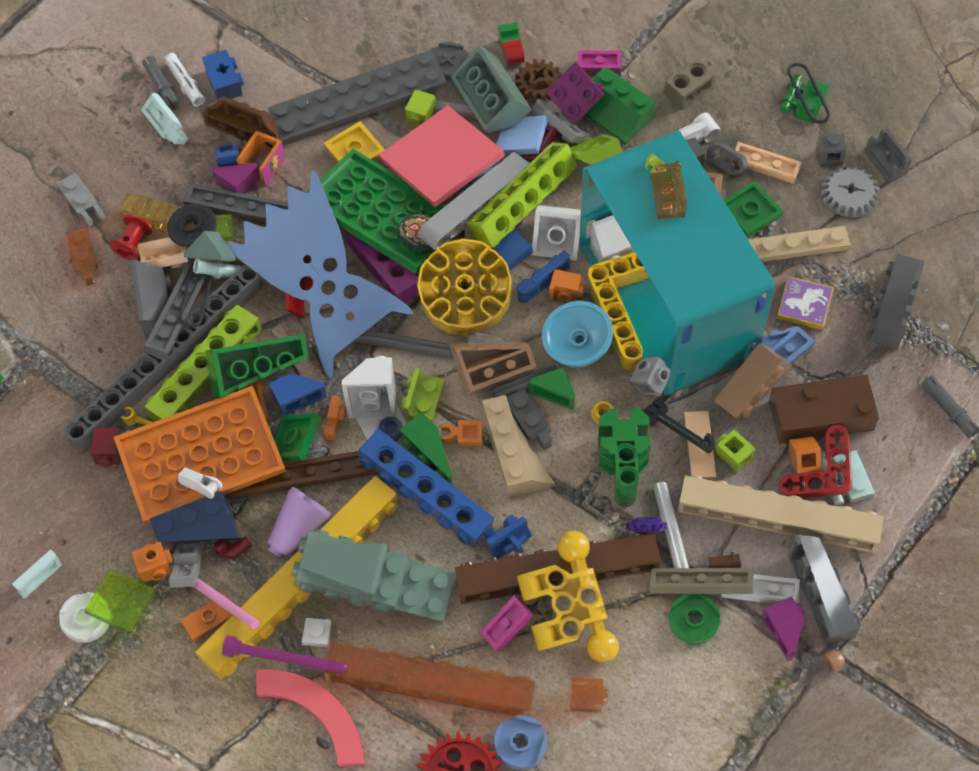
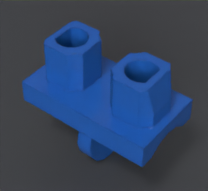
(508, 539)

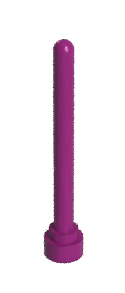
(233, 646)

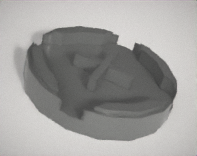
(449, 57)

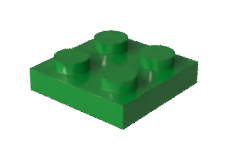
(753, 209)
(295, 436)

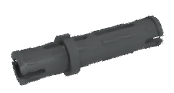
(164, 89)
(953, 410)

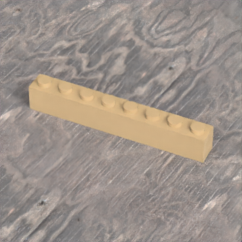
(781, 513)

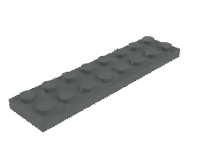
(356, 97)

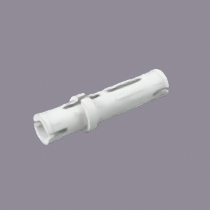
(188, 86)

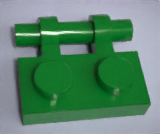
(809, 95)

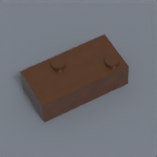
(816, 406)

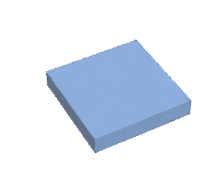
(523, 137)

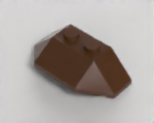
(239, 119)

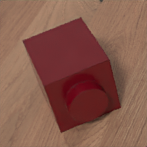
(104, 447)

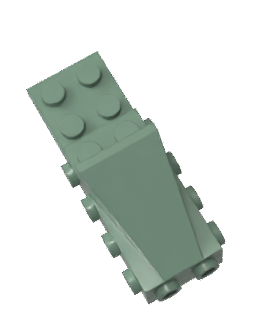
(371, 576)

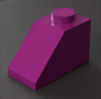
(785, 625)

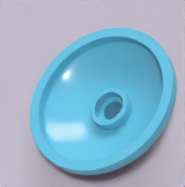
(575, 322)

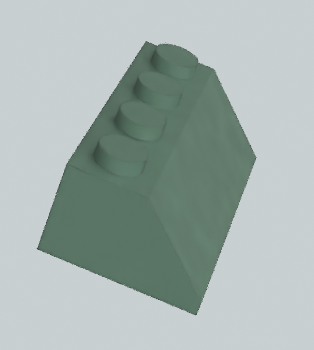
(490, 91)

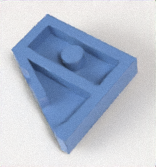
(788, 343)

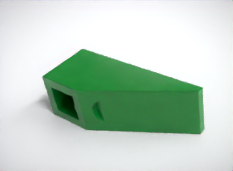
(424, 441)

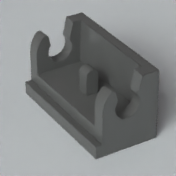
(888, 156)

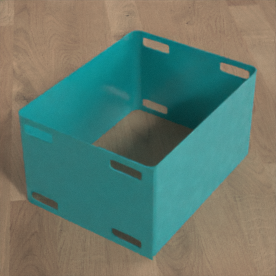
(696, 264)

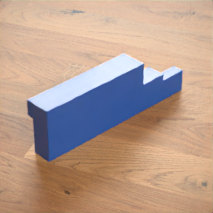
(513, 249)

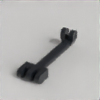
(659, 414)

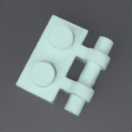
(861, 485)

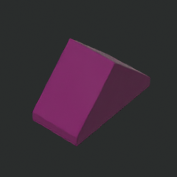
(237, 177)

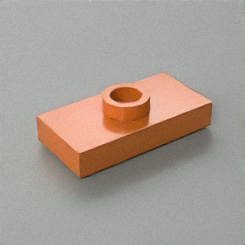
(205, 620)

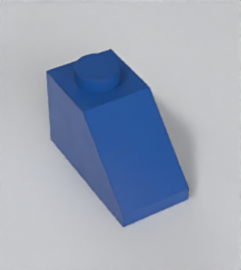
(296, 392)

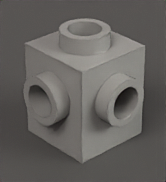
(650, 376)

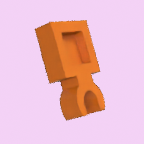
(335, 415)
(467, 433)

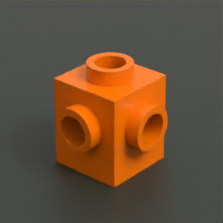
(152, 561)

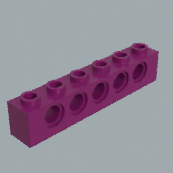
(384, 272)

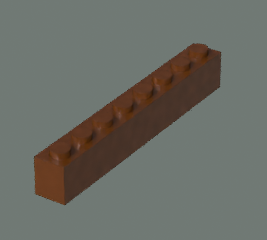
(608, 559)

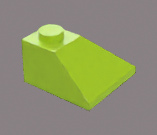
(596, 149)

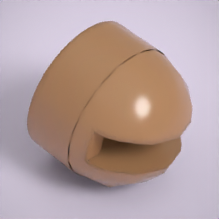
(833, 661)

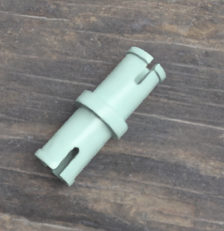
(216, 269)

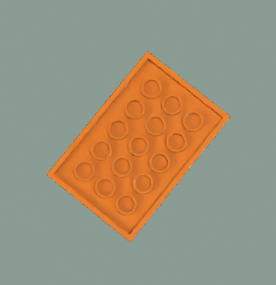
(215, 439)

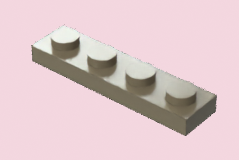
(701, 581)

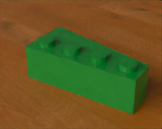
(243, 364)

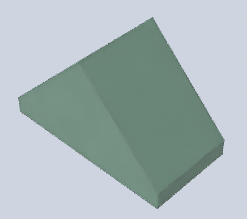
(211, 247)

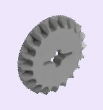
(836, 196)

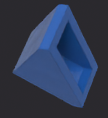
(227, 155)

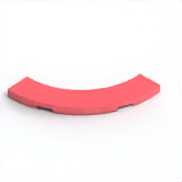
(319, 703)

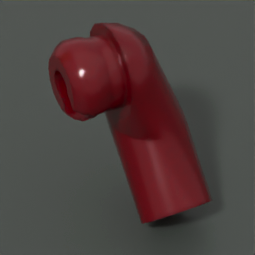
(232, 551)

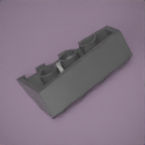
(897, 301)
(823, 590)

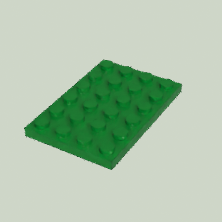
(371, 204)

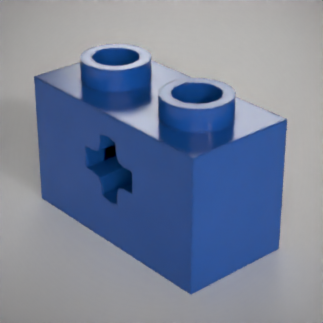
(222, 75)

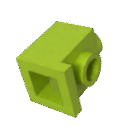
(736, 443)

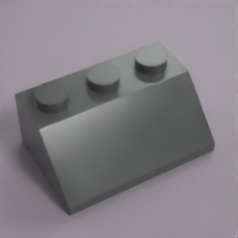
(151, 293)

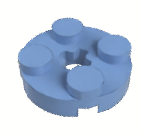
(524, 757)

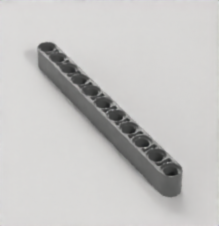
(145, 382)

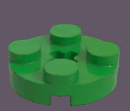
(696, 605)

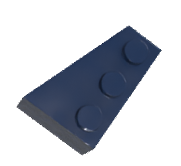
(197, 521)

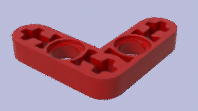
(830, 477)

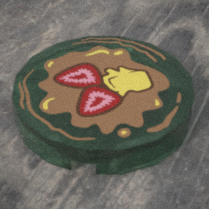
(408, 231)

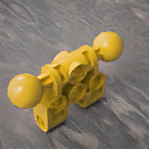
(573, 548)

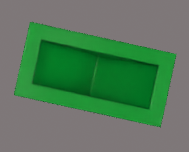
(554, 388)

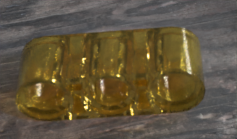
(150, 209)

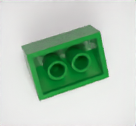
(622, 108)

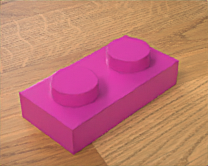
(594, 61)
(506, 623)

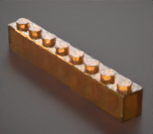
(432, 680)

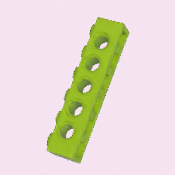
(522, 194)
(187, 396)

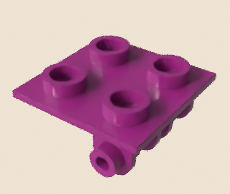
(575, 93)

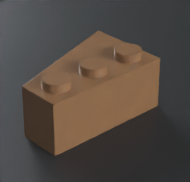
(490, 362)

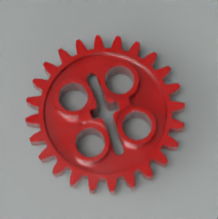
(470, 751)

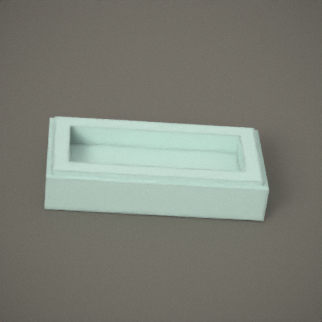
(37, 574)

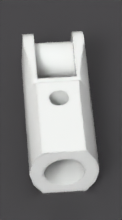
(203, 484)

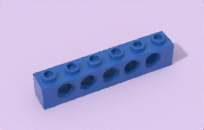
(381, 445)

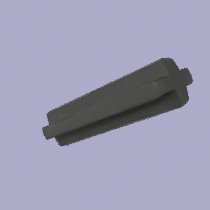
(519, 383)

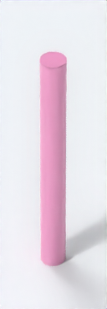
(228, 605)

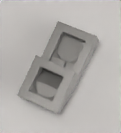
(186, 564)

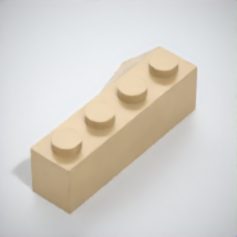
(516, 459)

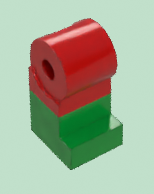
(511, 44)

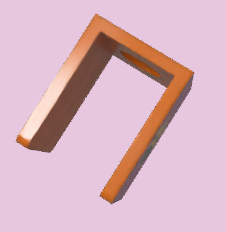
(255, 146)

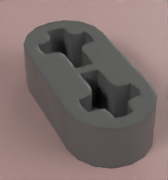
(728, 155)

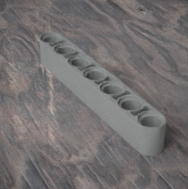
(455, 215)

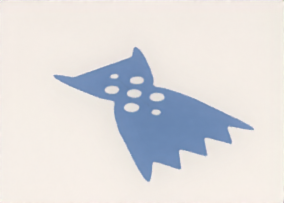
(312, 230)

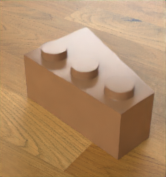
(752, 381)

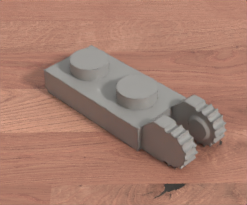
(80, 198)

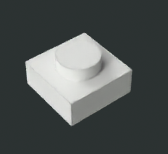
(316, 632)

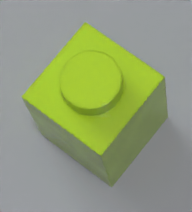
(420, 108)

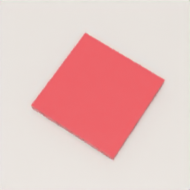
(441, 155)

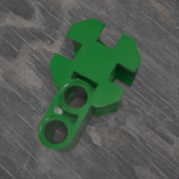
(624, 451)

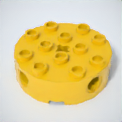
(460, 265)

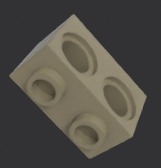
(689, 83)

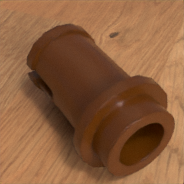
(726, 561)

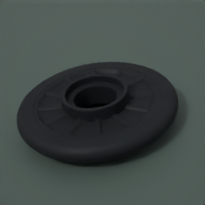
(181, 217)

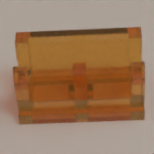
(669, 191)

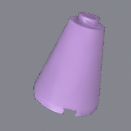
(294, 521)

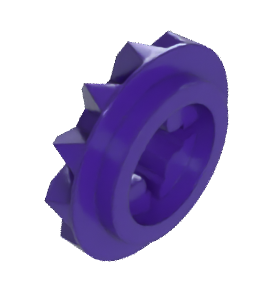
(646, 524)

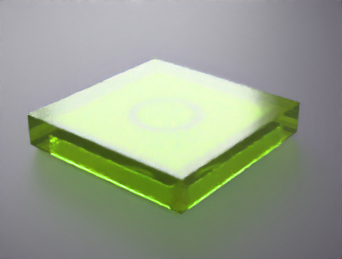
(120, 601)

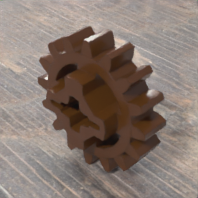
(538, 79)

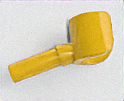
(134, 418)

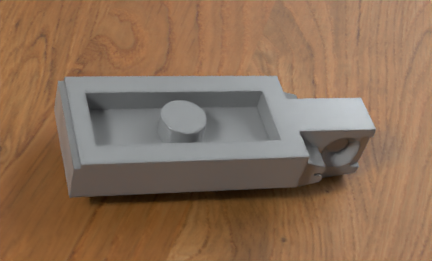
(570, 132)

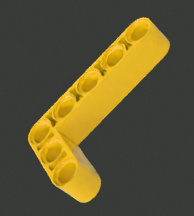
(614, 306)

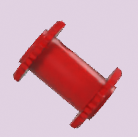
(134, 230)

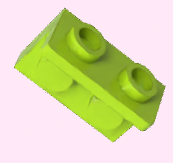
(423, 395)

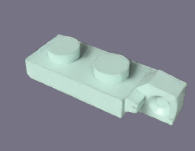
(164, 120)

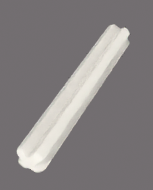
(672, 532)

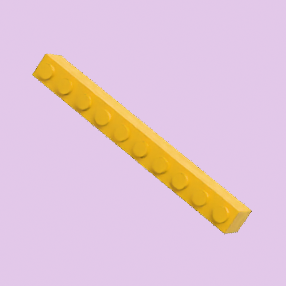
(279, 595)

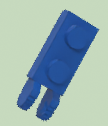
(542, 277)

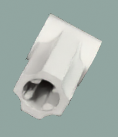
(702, 128)

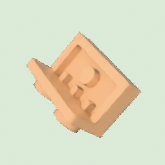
(162, 253)

